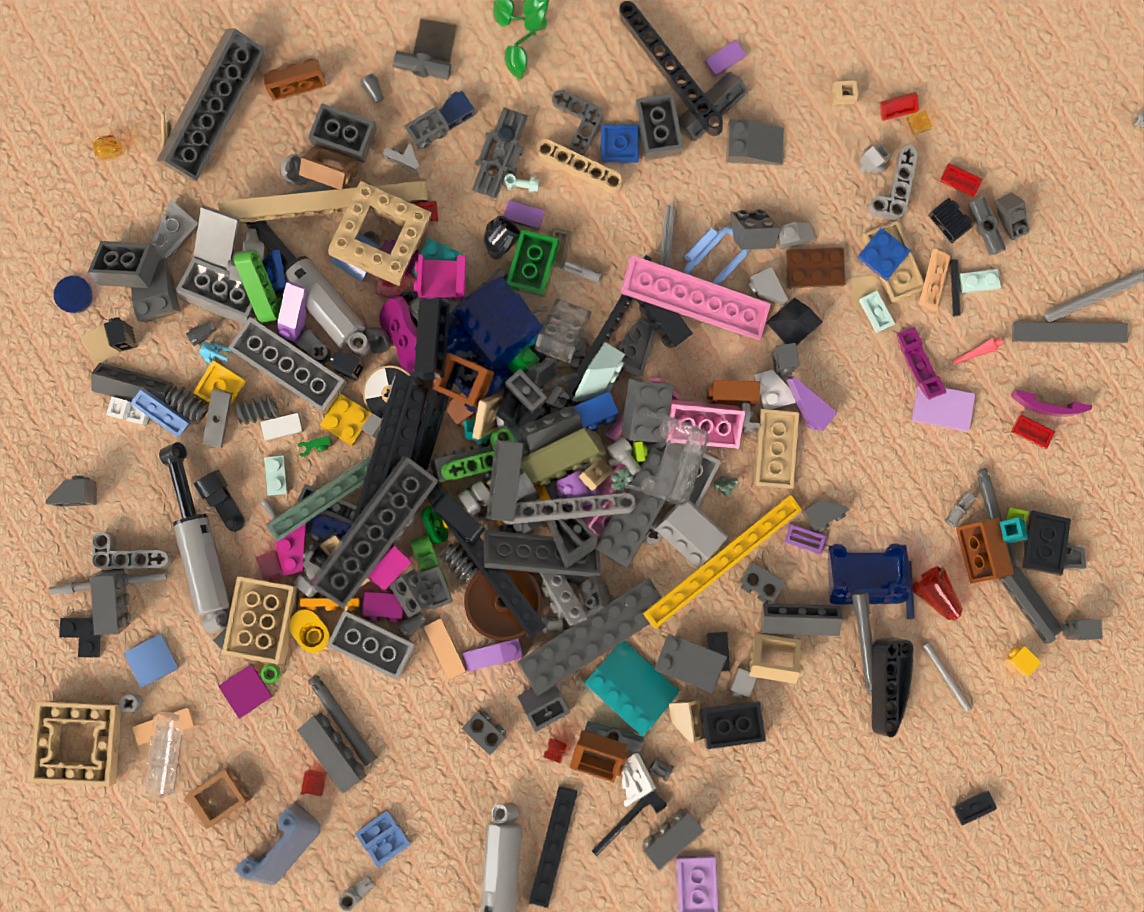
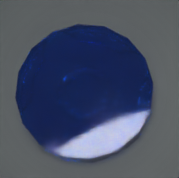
(73, 294)

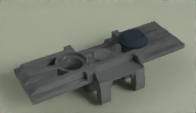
(506, 153)

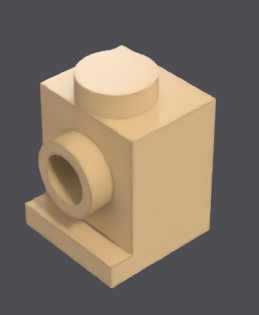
(848, 87)

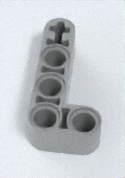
(898, 182)
(132, 556)

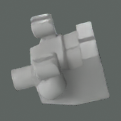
(874, 159)

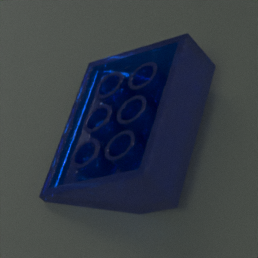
(498, 321)

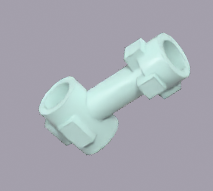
(510, 183)

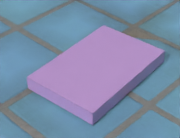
(947, 410)
(697, 884)

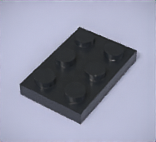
(1046, 543)

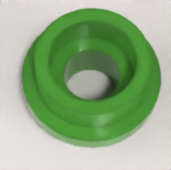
(264, 673)

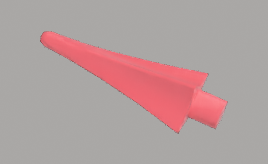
(987, 347)

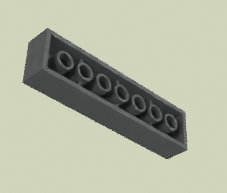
(211, 104)
(373, 532)
(589, 638)

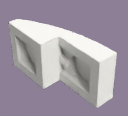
(124, 410)

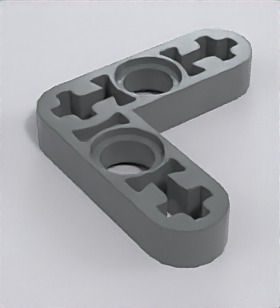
(584, 115)

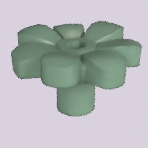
(620, 478)
(726, 484)

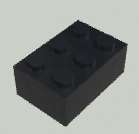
(733, 725)

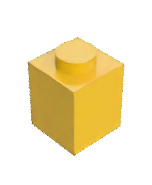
(1023, 660)

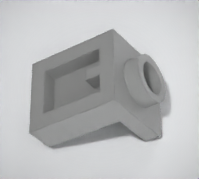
(747, 426)

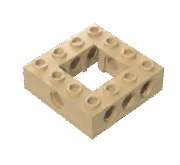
(365, 257)
(47, 738)

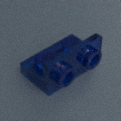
(328, 527)

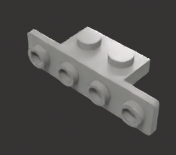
(562, 598)

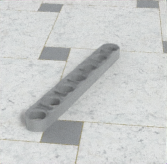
(576, 503)

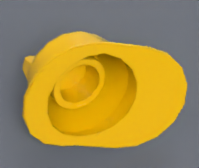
(309, 631)

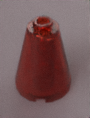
(938, 593)

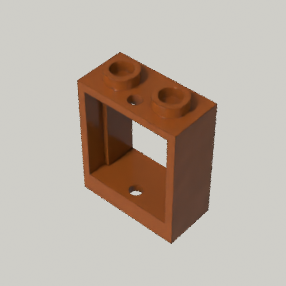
(479, 388)
(734, 392)
(596, 766)

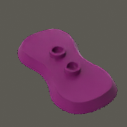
(397, 322)

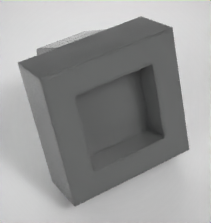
(557, 393)

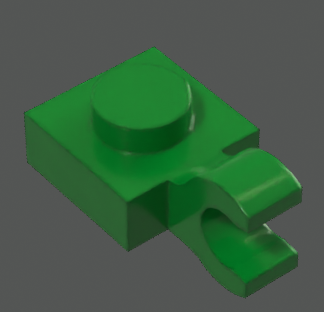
(317, 444)

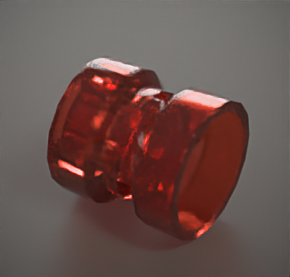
(555, 750)

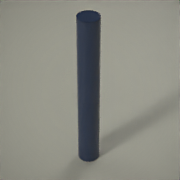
(910, 600)

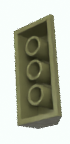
(563, 457)

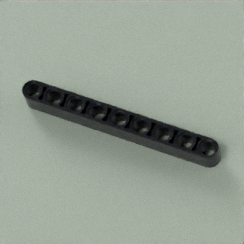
(672, 76)

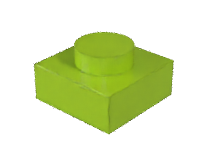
(639, 451)
(1017, 513)

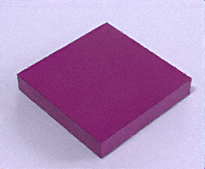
(245, 691)

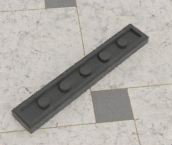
(1070, 332)

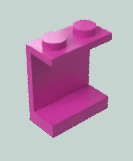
(440, 278)

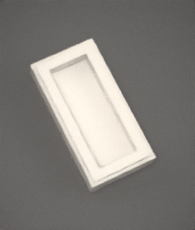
(281, 427)

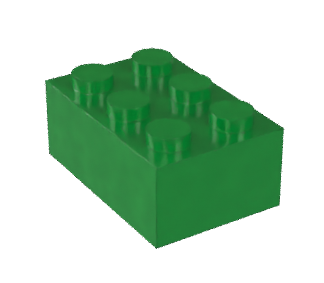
(533, 263)

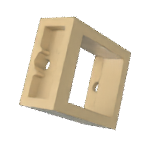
(771, 671)

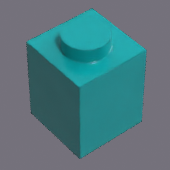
(1014, 530)

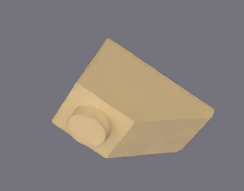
(687, 718)

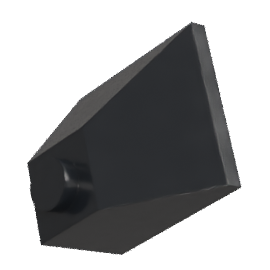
(794, 322)

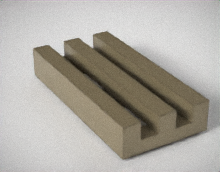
(568, 235)

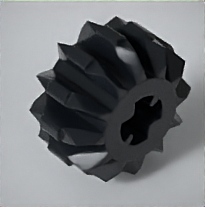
(465, 375)

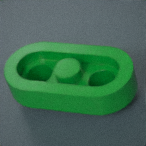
(434, 525)

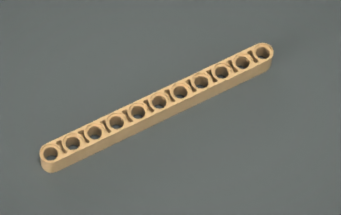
(313, 202)

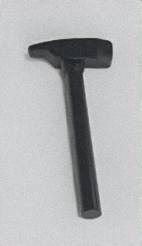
(650, 799)

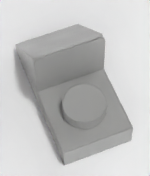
(406, 160)

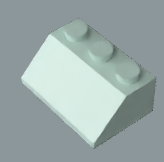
(600, 373)

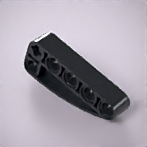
(890, 683)

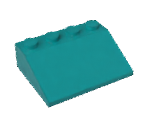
(632, 687)

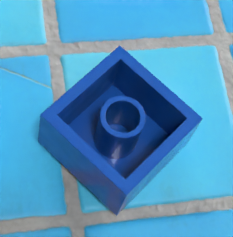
(597, 411)

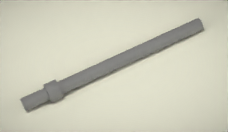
(70, 587)

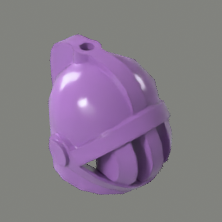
(574, 487)

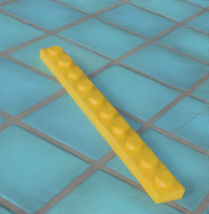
(722, 562)

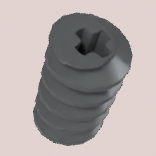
(186, 405)
(254, 410)
(459, 561)

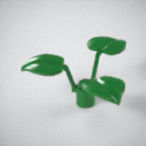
(534, 21)

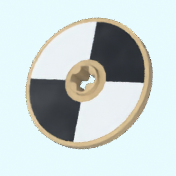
(378, 386)

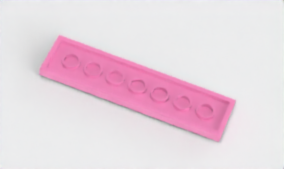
(695, 297)

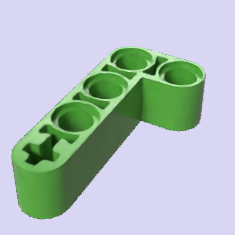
(258, 286)
(477, 460)

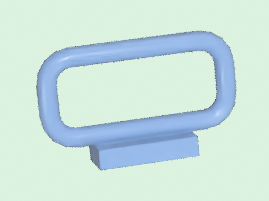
(704, 246)

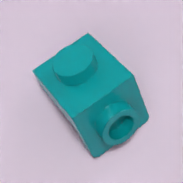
(469, 430)

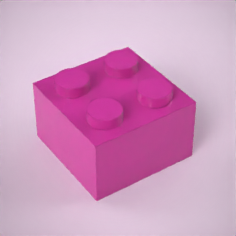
(389, 566)

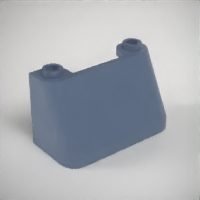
(299, 831)

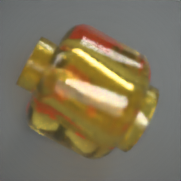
(106, 147)

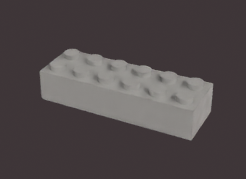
(287, 365)

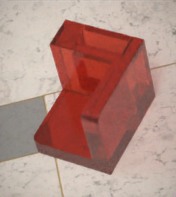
(313, 782)

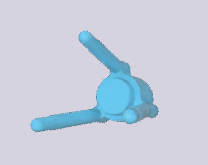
(211, 351)

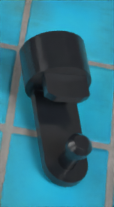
(214, 490)

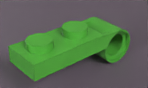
(425, 553)

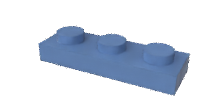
(160, 412)

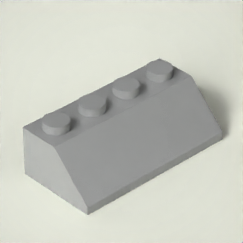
(212, 290)

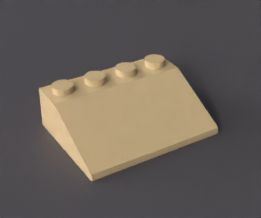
(260, 620)

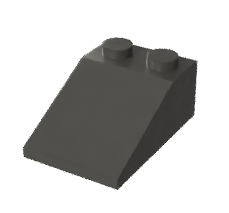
(754, 143)
(158, 299)
(690, 663)

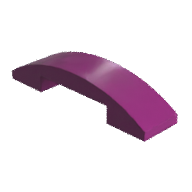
(919, 364)
(1028, 401)

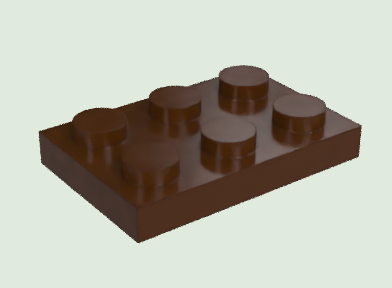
(815, 267)

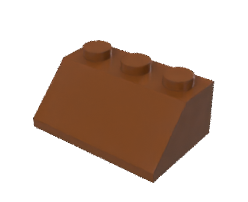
(294, 79)
(984, 551)

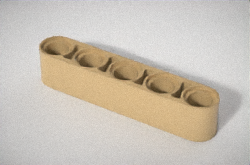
(574, 158)

